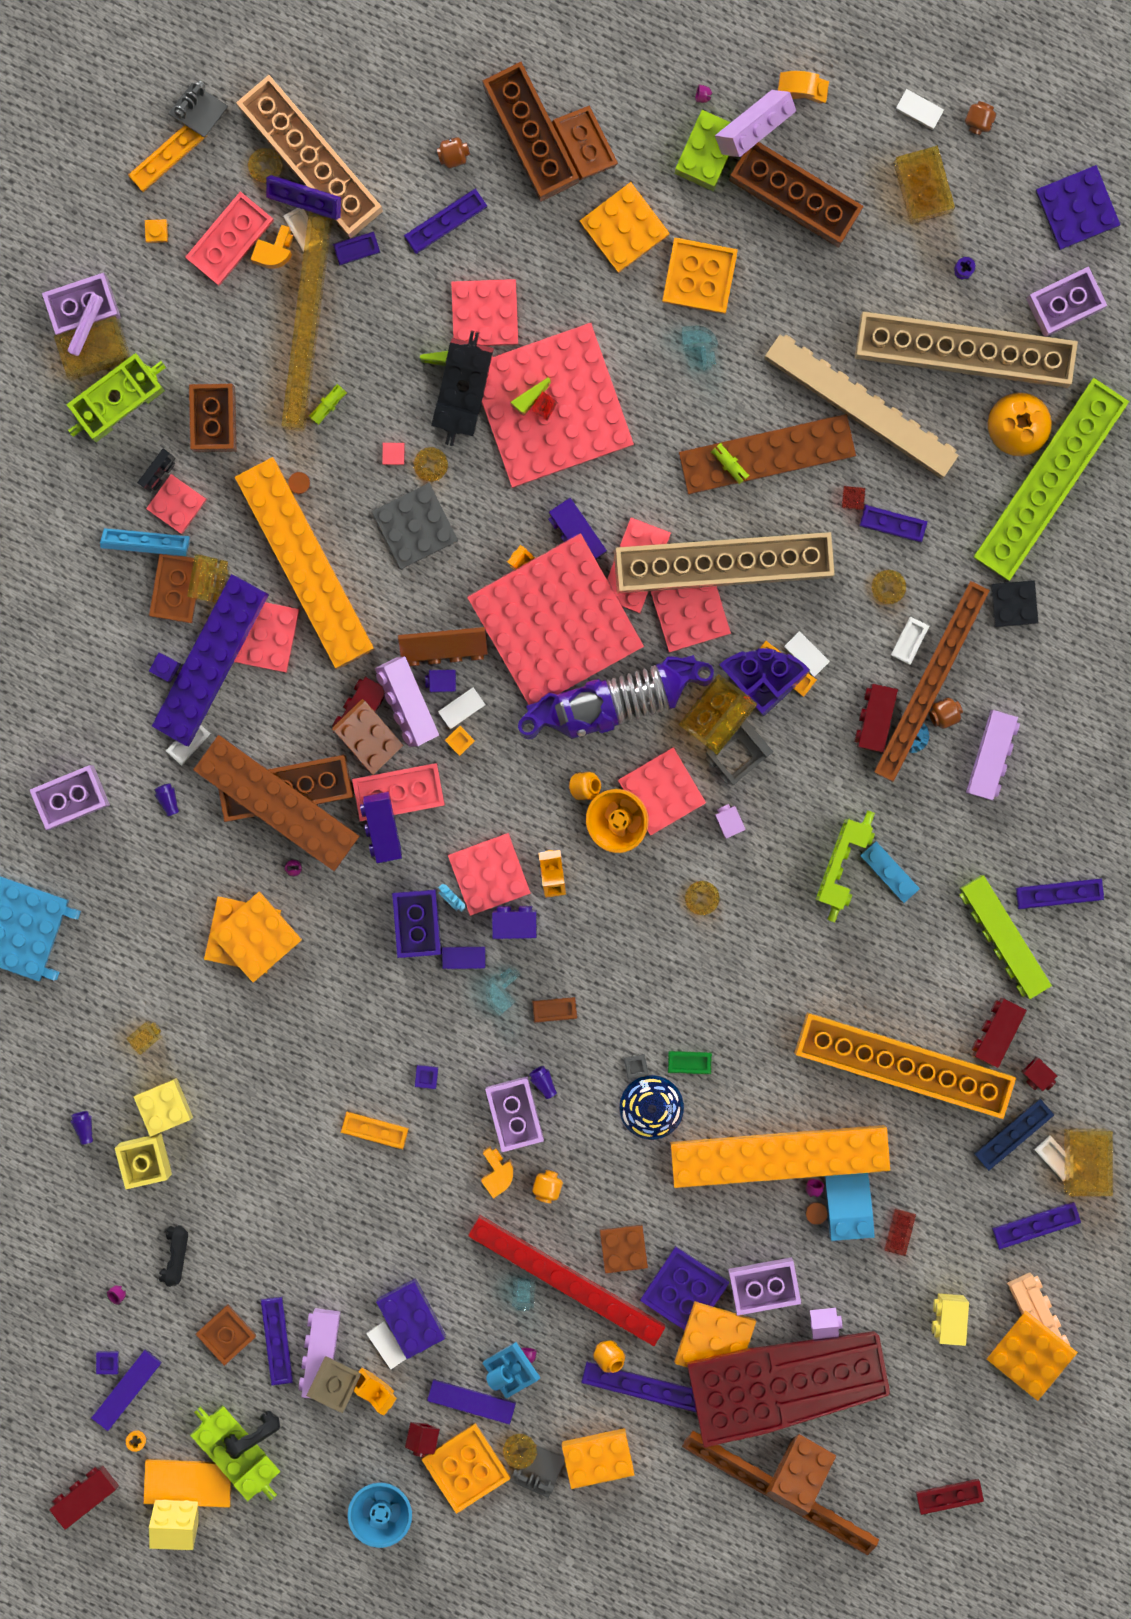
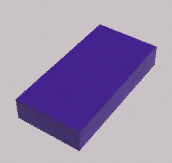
(356, 248)
(463, 957)

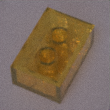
(924, 184)
(102, 350)
(717, 714)
(1088, 1162)

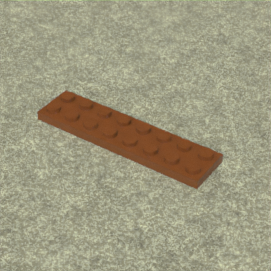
(770, 453)
(276, 803)

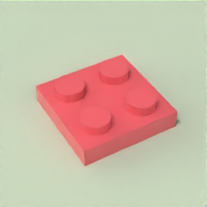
(176, 504)

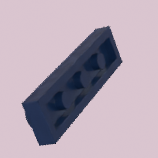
(1014, 1134)

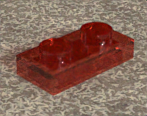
(900, 1232)

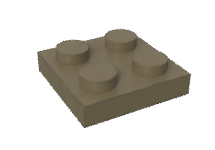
(333, 1384)

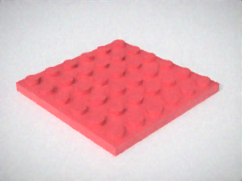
(584, 421)
(555, 620)

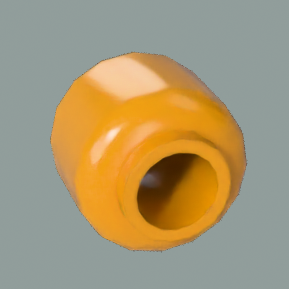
(584, 785)
(547, 1186)
(609, 1356)

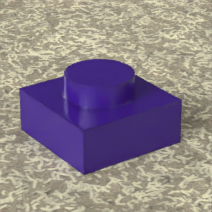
(426, 1076)
(107, 1362)

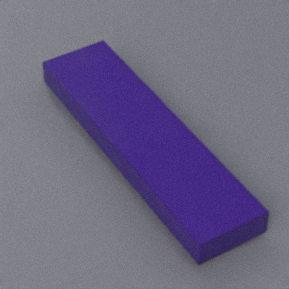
(303, 197)
(445, 221)
(1059, 893)
(1036, 1225)
(276, 1341)
(126, 1390)
(471, 1401)

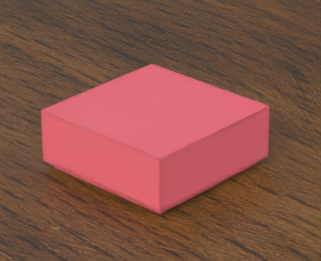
(393, 453)

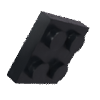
(152, 477)
(1014, 603)

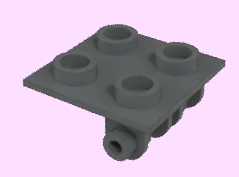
(198, 109)
(541, 1474)

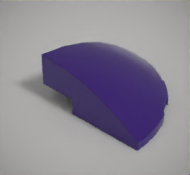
(765, 675)

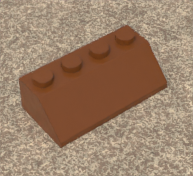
(444, 645)

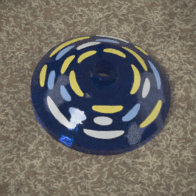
(646, 1092)

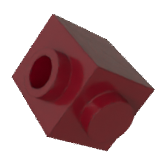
(1039, 1075)
(422, 1439)

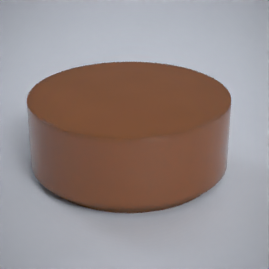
(299, 483)
(816, 1213)

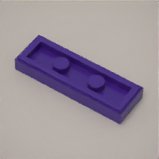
(893, 523)

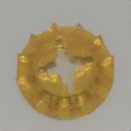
(264, 155)
(426, 473)
(888, 576)
(712, 898)
(516, 1460)

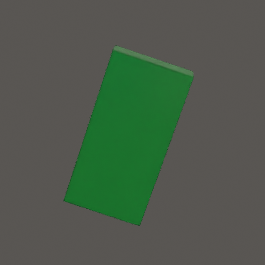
(689, 1062)

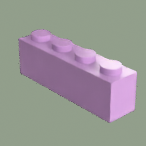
(755, 123)
(406, 701)
(992, 755)
(320, 1343)

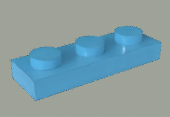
(889, 872)

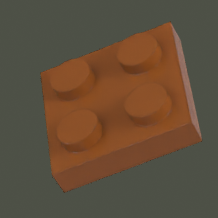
(623, 1248)
(226, 1334)

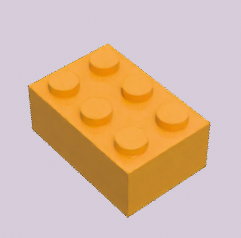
(598, 1458)

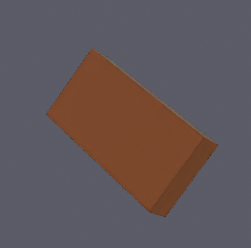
(554, 1009)

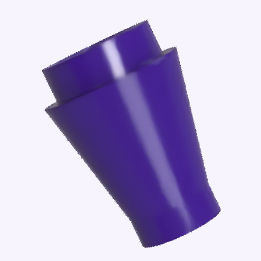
(167, 798)
(542, 1080)
(83, 1126)

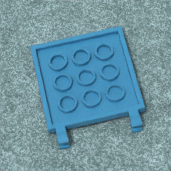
(29, 928)

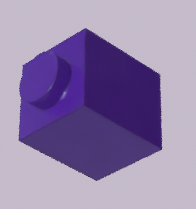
(164, 667)
(441, 681)

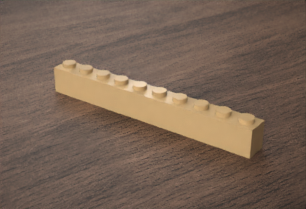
(861, 406)

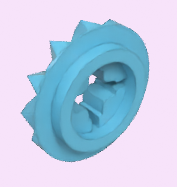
(451, 898)

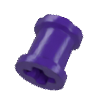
(958, 266)

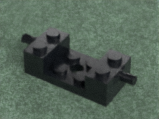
(457, 409)

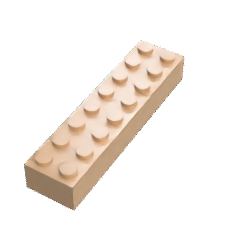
(308, 153)

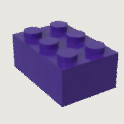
(416, 923)
(514, 923)
(411, 1318)

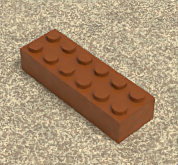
(530, 131)
(796, 193)
(317, 780)

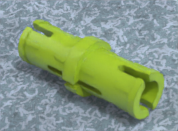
(327, 404)
(730, 463)

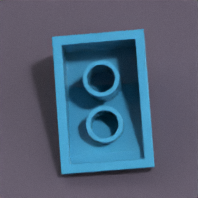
(849, 1207)

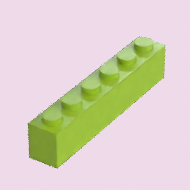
(1005, 937)

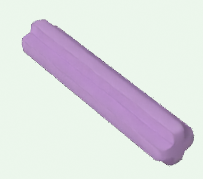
(85, 324)

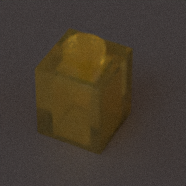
(144, 1037)

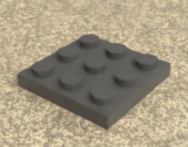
(415, 526)

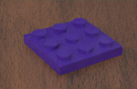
(1077, 207)
(680, 1284)

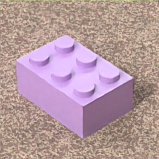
(69, 302)
(1066, 302)
(69, 797)
(514, 1114)
(764, 1286)

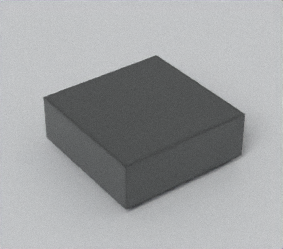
(636, 1066)

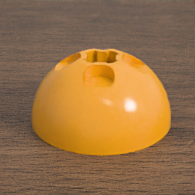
(1012, 433)
(608, 826)

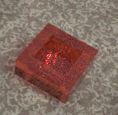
(544, 406)
(853, 498)

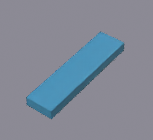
(145, 542)

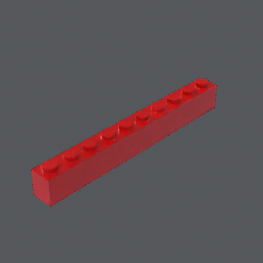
(567, 1280)

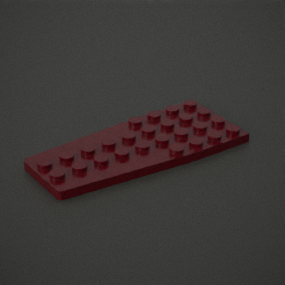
(784, 1385)

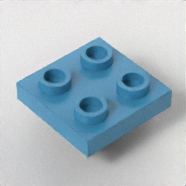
(510, 1371)

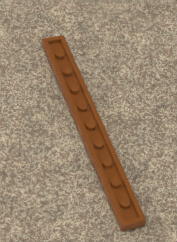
(931, 681)
(759, 1480)

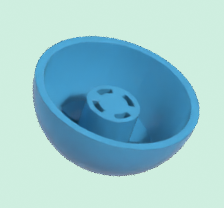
(371, 1523)

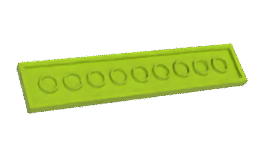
(1051, 479)

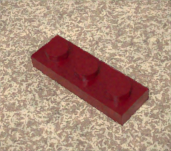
(949, 1496)

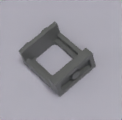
(754, 744)

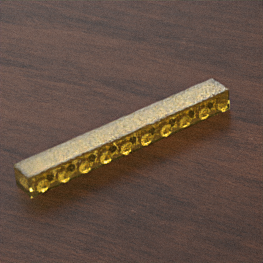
(306, 322)

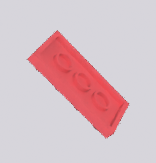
(229, 238)
(637, 534)
(408, 789)

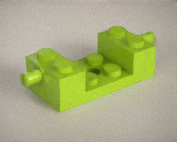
(133, 381)
(856, 834)
(251, 1470)

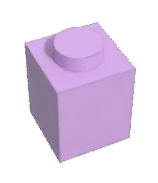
(729, 821)
(825, 1323)

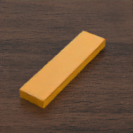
(165, 157)

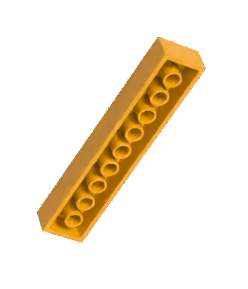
(304, 563)
(905, 1065)
(780, 1156)

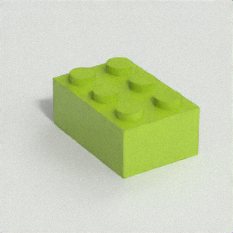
(701, 157)

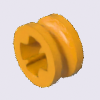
(141, 1444)

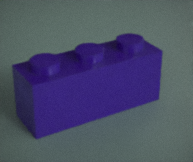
(571, 523)
(381, 827)

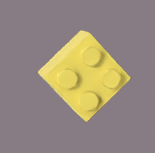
(163, 1107)
(143, 1161)
(950, 1319)
(173, 1525)

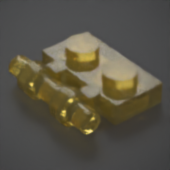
(203, 576)

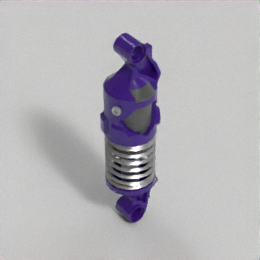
(606, 704)

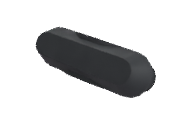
(179, 1239)
(237, 1447)

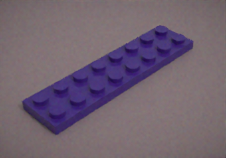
(210, 660)

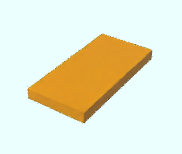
(186, 1481)

